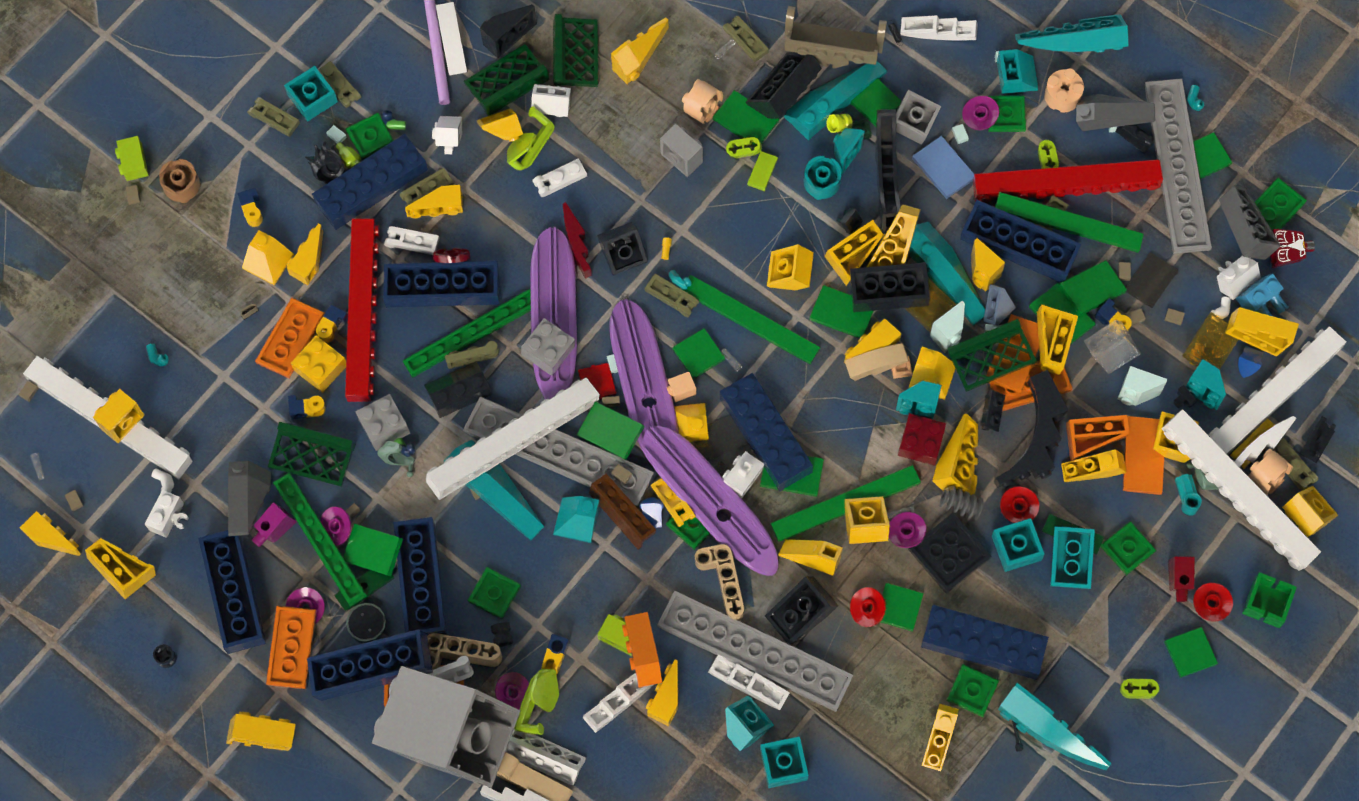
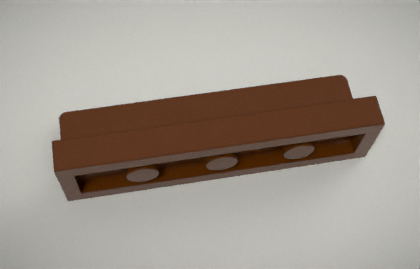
(622, 511)

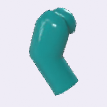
(1192, 99)
(676, 279)
(155, 358)

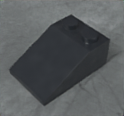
(507, 28)
(801, 609)

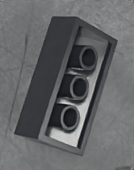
(784, 85)
(889, 287)

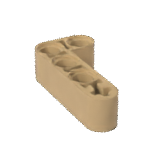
(725, 582)
(465, 645)
(527, 778)

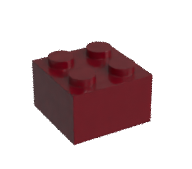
(922, 439)

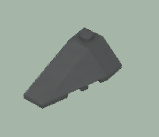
(1108, 111)
(246, 494)

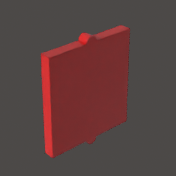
(600, 378)

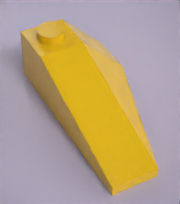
(632, 56)
(958, 460)

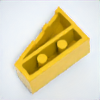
(854, 250)
(1262, 330)
(1055, 337)
(119, 568)
(261, 731)

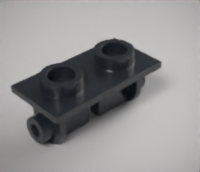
(1136, 137)
(994, 406)

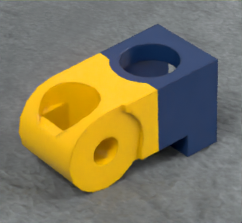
(251, 212)
(1108, 314)
(330, 323)
(306, 407)
(555, 652)

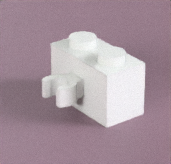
(551, 99)
(448, 132)
(1238, 276)
(743, 474)
(166, 514)

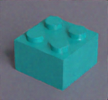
(311, 93)
(1017, 545)
(784, 762)

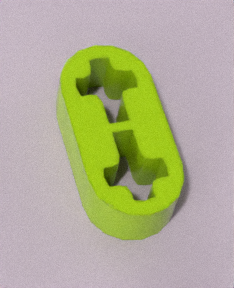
(744, 152)
(1052, 155)
(1139, 683)

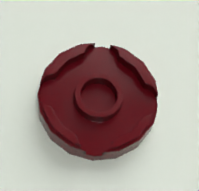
(451, 256)

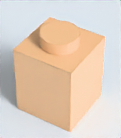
(681, 387)

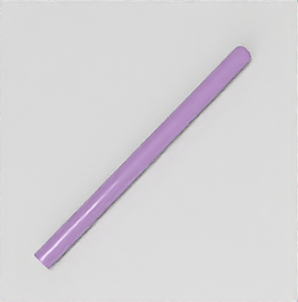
(437, 52)

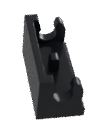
(1318, 440)

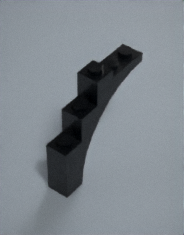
(887, 167)
(1048, 407)

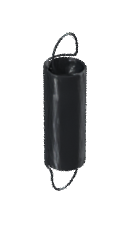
(895, 33)

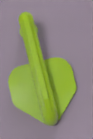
(530, 142)
(542, 692)

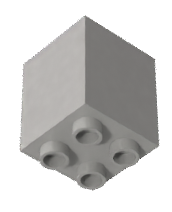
(445, 726)

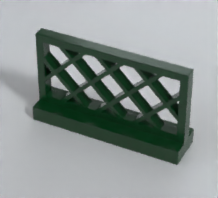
(559, 51)
(514, 88)
(985, 340)
(319, 439)

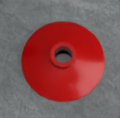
(1019, 496)
(1219, 595)
(861, 604)

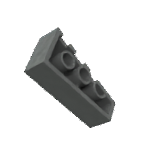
(1248, 224)

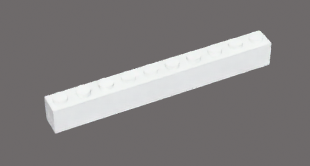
(1277, 390)
(86, 402)
(511, 438)
(1240, 490)

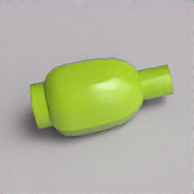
(348, 155)

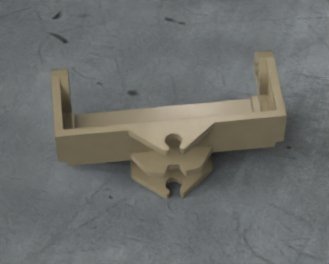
(833, 44)

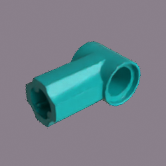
(1188, 492)

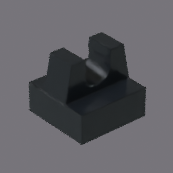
(850, 221)
(1184, 397)

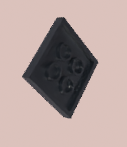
(950, 553)

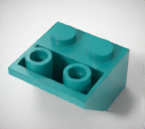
(1016, 71)
(1207, 385)
(919, 400)

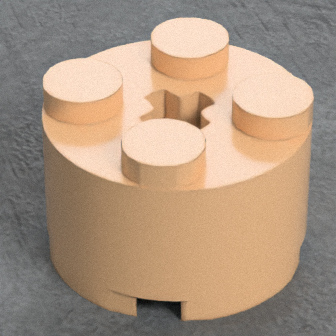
(1064, 90)
(702, 101)
(1270, 471)

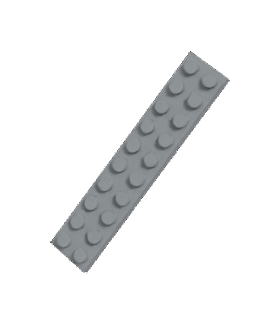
(1179, 167)
(561, 452)
(755, 651)

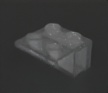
(1112, 346)

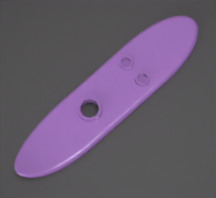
(555, 300)
(640, 368)
(705, 492)

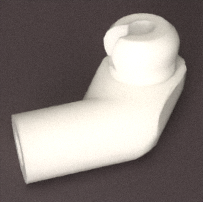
(1224, 310)
(165, 478)

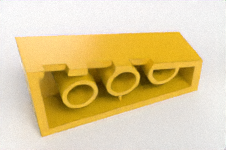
(897, 240)

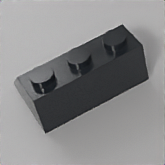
(458, 389)

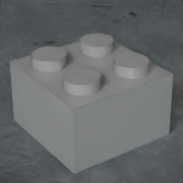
(915, 116)
(681, 149)
(548, 347)
(382, 422)

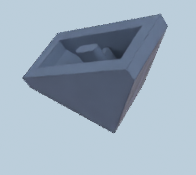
(998, 305)

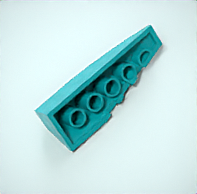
(1089, 35)
(812, 111)
(946, 270)
(504, 497)
(1038, 721)

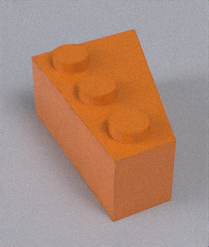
(1094, 433)
(642, 648)

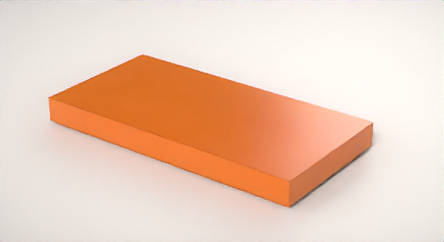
(289, 337)
(1016, 380)
(1015, 399)
(1142, 462)
(291, 647)

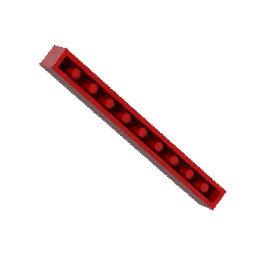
(1069, 180)
(361, 310)

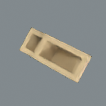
(876, 361)

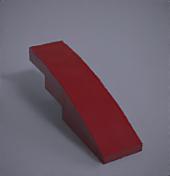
(575, 236)

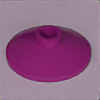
(977, 106)
(907, 522)
(337, 524)
(307, 596)
(517, 684)

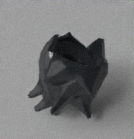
(326, 164)

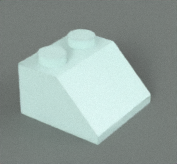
(948, 328)
(1140, 387)

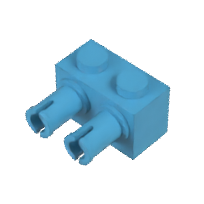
(1261, 292)

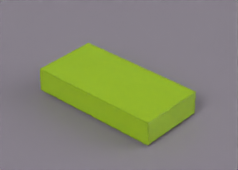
(762, 171)

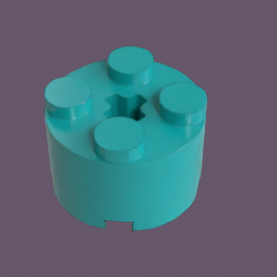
(822, 177)

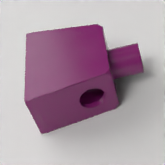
(272, 524)

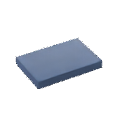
(943, 167)

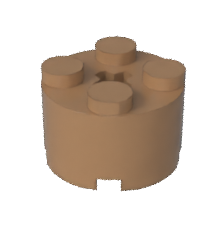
(179, 180)

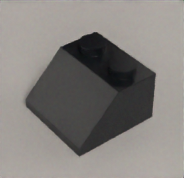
(622, 248)

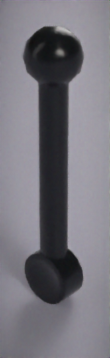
(1019, 747)

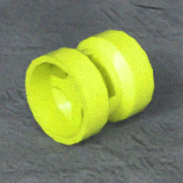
(837, 123)

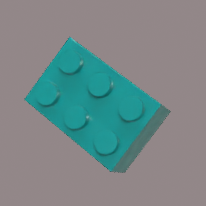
(1072, 557)

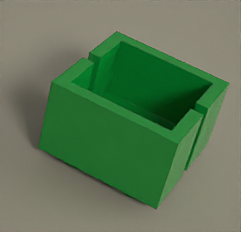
(1269, 602)

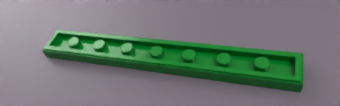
(1070, 222)
(752, 320)
(469, 334)
(835, 507)
(320, 539)

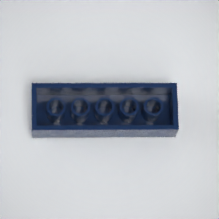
(370, 181)
(1021, 241)
(441, 284)
(766, 432)
(420, 576)
(232, 592)
(984, 642)
(368, 664)

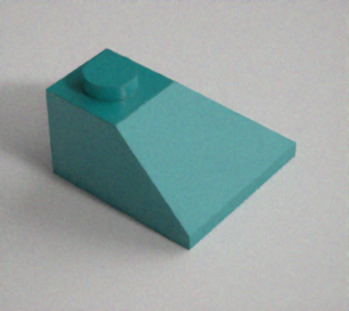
(847, 146)
(577, 518)
(746, 723)

